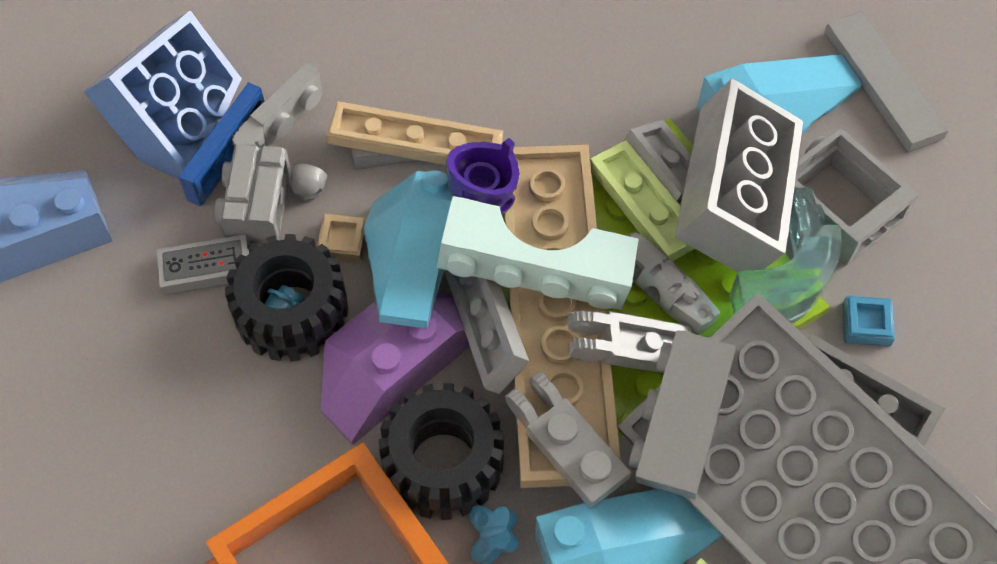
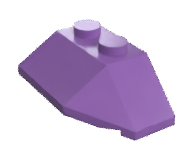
(378, 362)

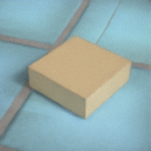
(343, 237)

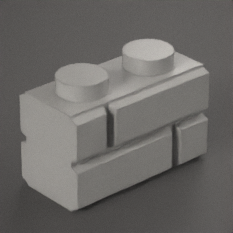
(254, 192)

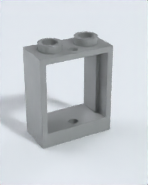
(871, 177)

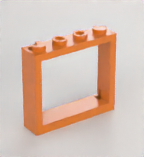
(353, 464)

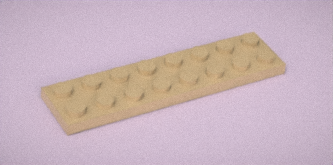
(554, 213)

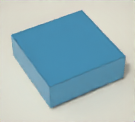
(868, 321)

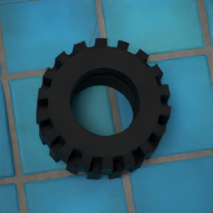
(293, 265)
(442, 414)

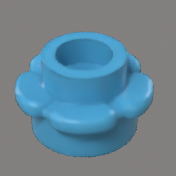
(283, 298)

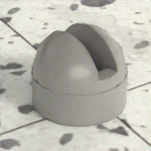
(307, 181)

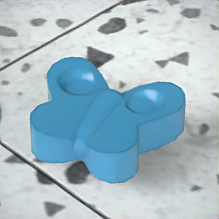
(495, 533)

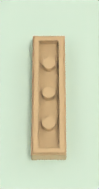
(402, 133)

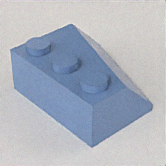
(167, 94)
(47, 220)

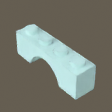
(483, 247)

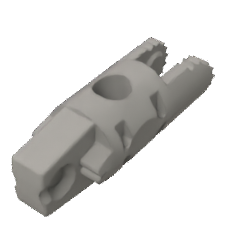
(672, 288)

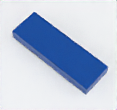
(206, 165)

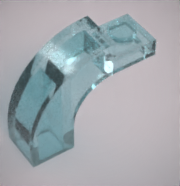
(802, 281)

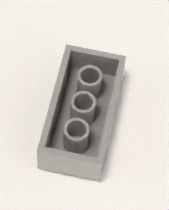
(740, 179)

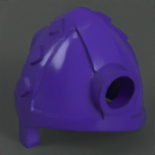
(484, 173)

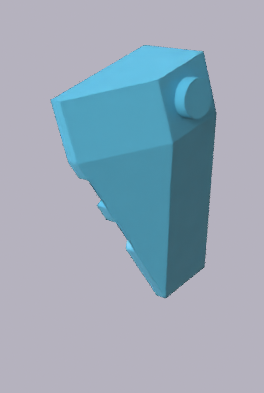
(797, 85)
(404, 247)
(625, 530)

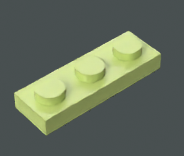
(640, 197)

